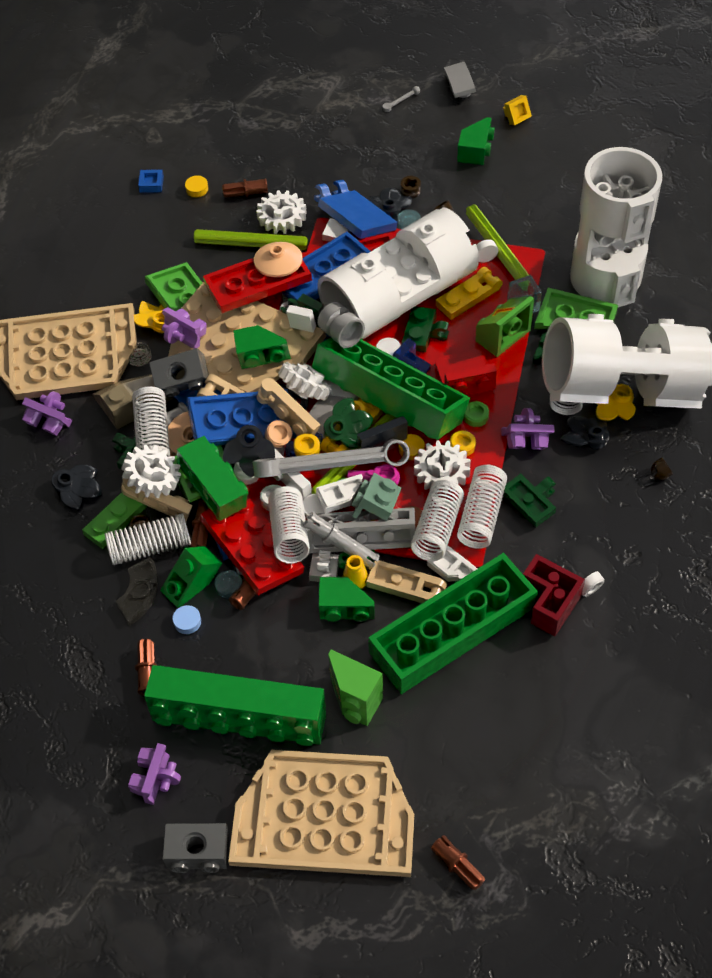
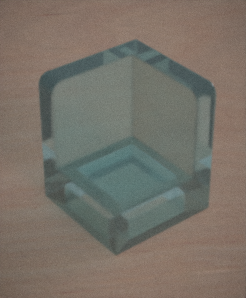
(525, 287)

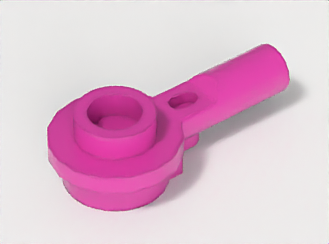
(385, 471)

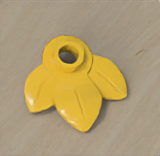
(150, 317)
(619, 404)

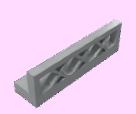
(371, 534)

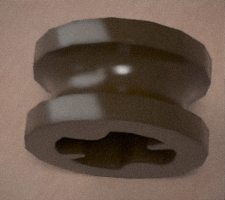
(410, 186)

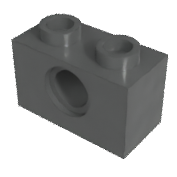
(166, 369)
(180, 839)

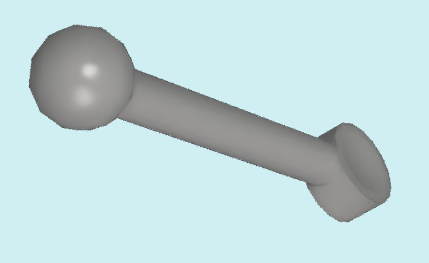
(387, 106)

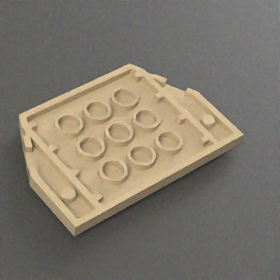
(219, 340)
(66, 350)
(324, 816)

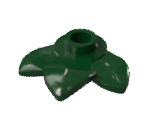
(350, 420)

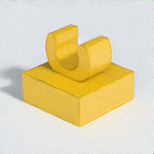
(517, 110)

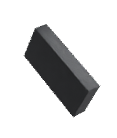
(380, 434)

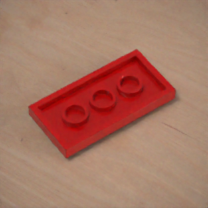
(245, 284)
(249, 545)

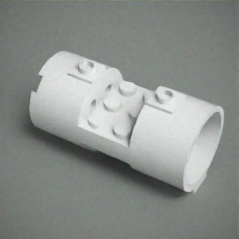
(615, 224)
(403, 270)
(587, 357)

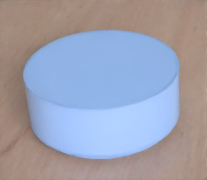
(186, 619)

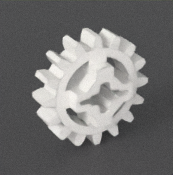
(281, 212)
(305, 381)
(441, 464)
(151, 471)

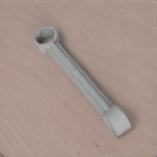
(278, 466)

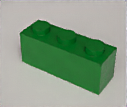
(212, 478)

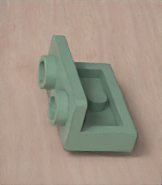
(376, 497)

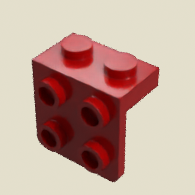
(467, 372)

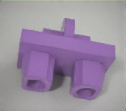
(180, 327)
(55, 419)
(538, 432)
(149, 785)

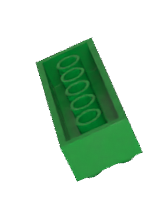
(392, 386)
(452, 622)
(236, 705)

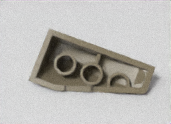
(118, 402)

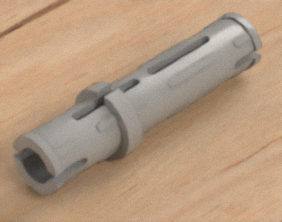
(331, 534)

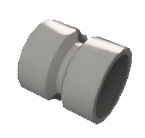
(341, 324)

